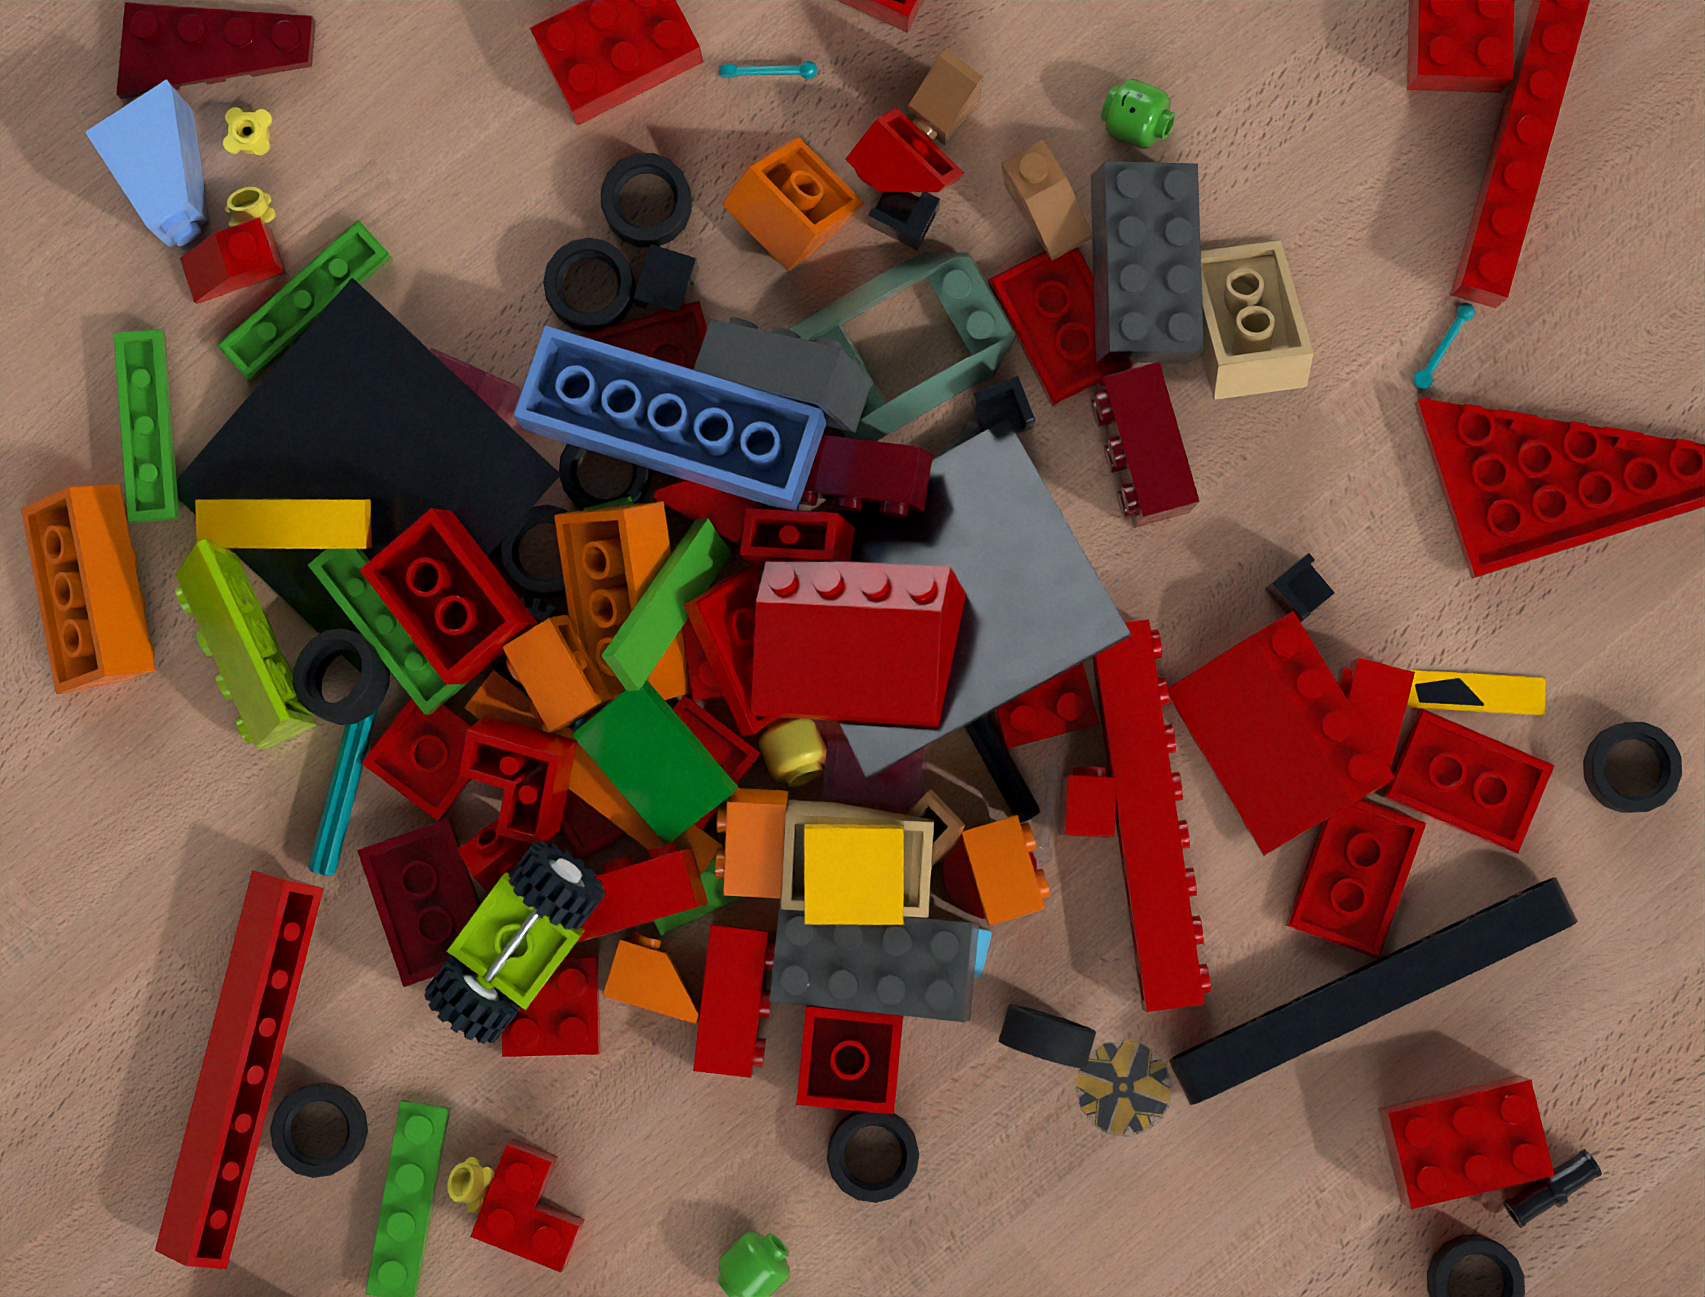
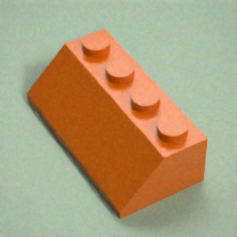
(606, 568)
(88, 587)

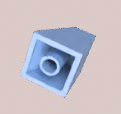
(157, 162)

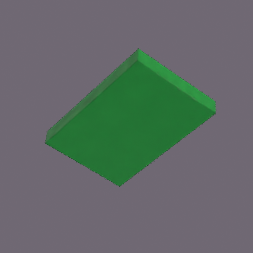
(655, 761)

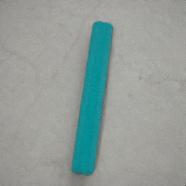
(340, 796)

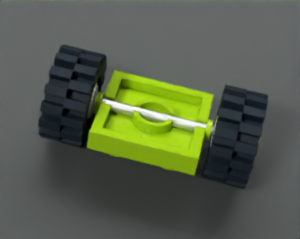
(514, 942)

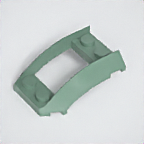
(970, 308)

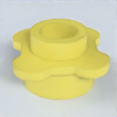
(257, 141)
(248, 205)
(470, 1184)

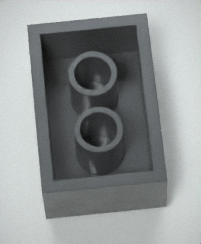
(788, 367)

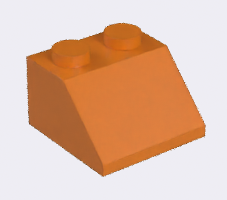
(791, 203)

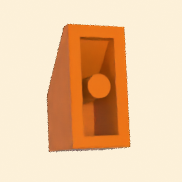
(650, 979)

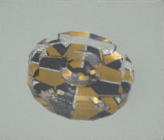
(1124, 1088)

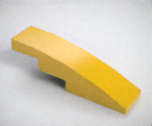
(285, 523)

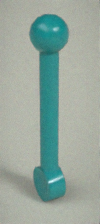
(807, 70)
(1424, 378)

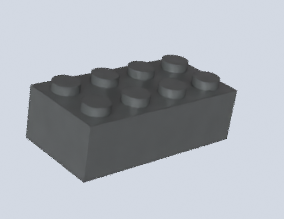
(1147, 262)
(882, 969)

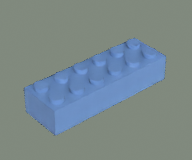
(670, 419)

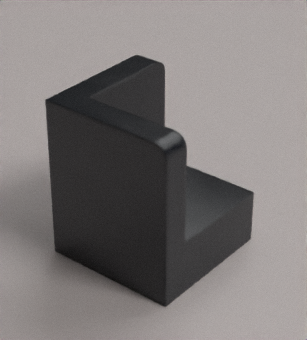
(904, 216)
(665, 279)
(1004, 402)
(1300, 588)

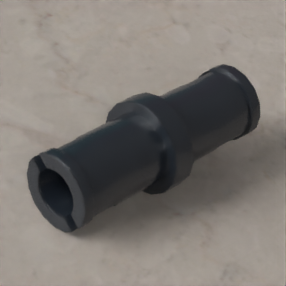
(1552, 1190)

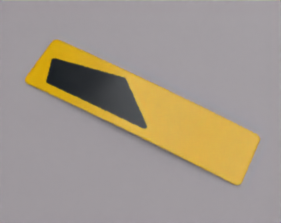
(1478, 692)

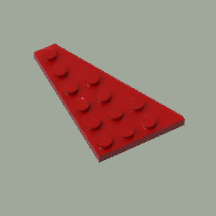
(1550, 485)

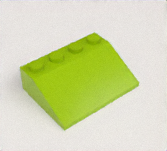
(242, 645)

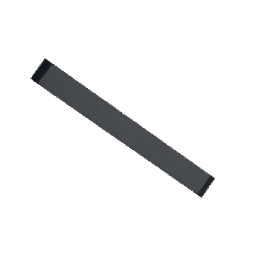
(1372, 991)

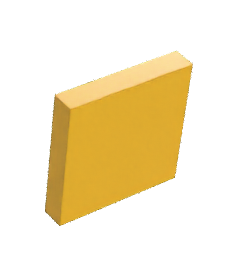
(854, 874)

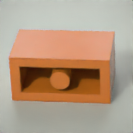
(556, 673)
(753, 842)
(1004, 869)

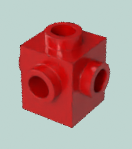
(491, 855)

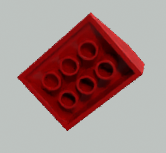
(854, 641)
(1279, 734)

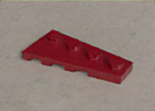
(207, 45)

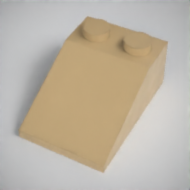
(1252, 322)
(917, 849)

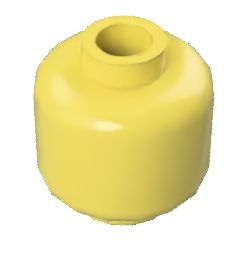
(793, 751)

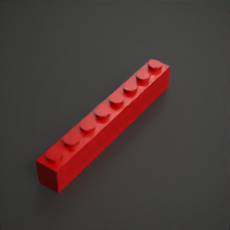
(1519, 151)
(1148, 822)
(238, 1071)

